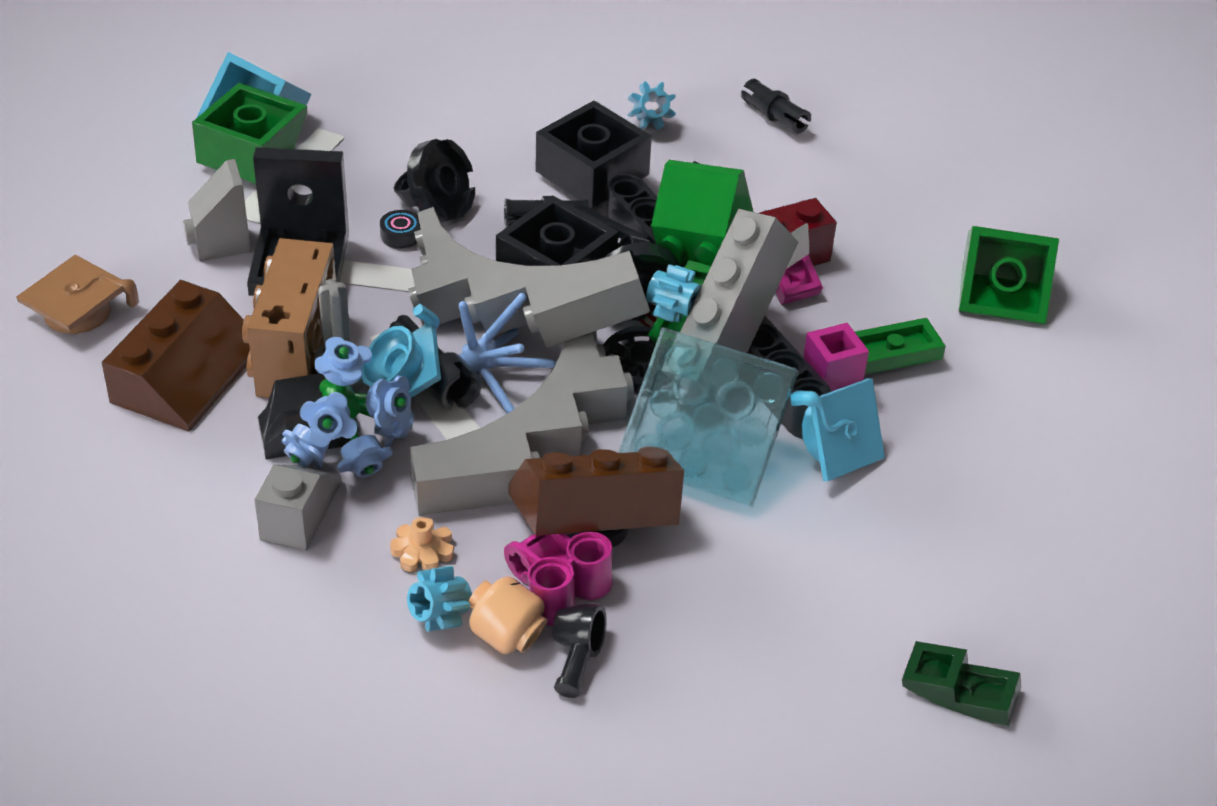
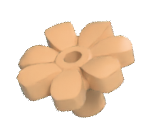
(422, 545)

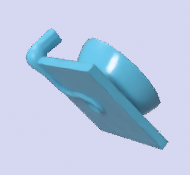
(406, 354)
(842, 428)

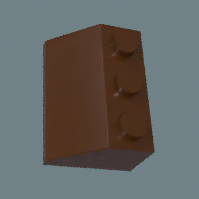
(178, 357)
(598, 491)

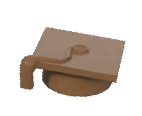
(77, 296)

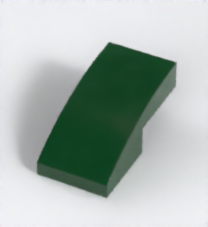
(949, 681)

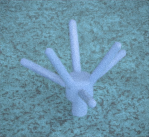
(487, 354)

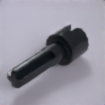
(458, 379)

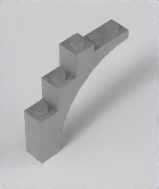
(560, 299)
(480, 464)

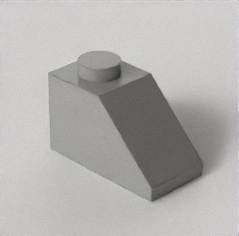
(219, 216)
(294, 504)

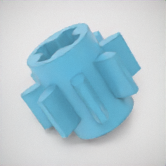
(648, 116)
(672, 292)
(439, 598)

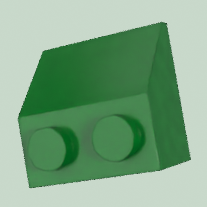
(242, 122)
(697, 208)
(1007, 274)

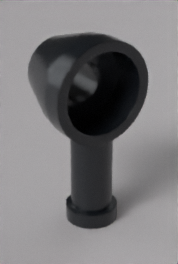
(583, 632)

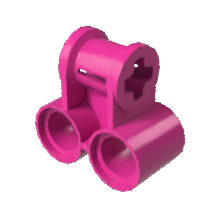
(562, 568)

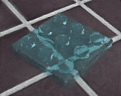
(711, 413)

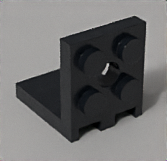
(290, 215)

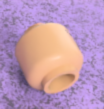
(506, 615)

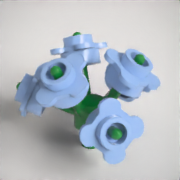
(335, 413)

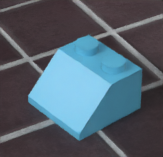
(238, 70)

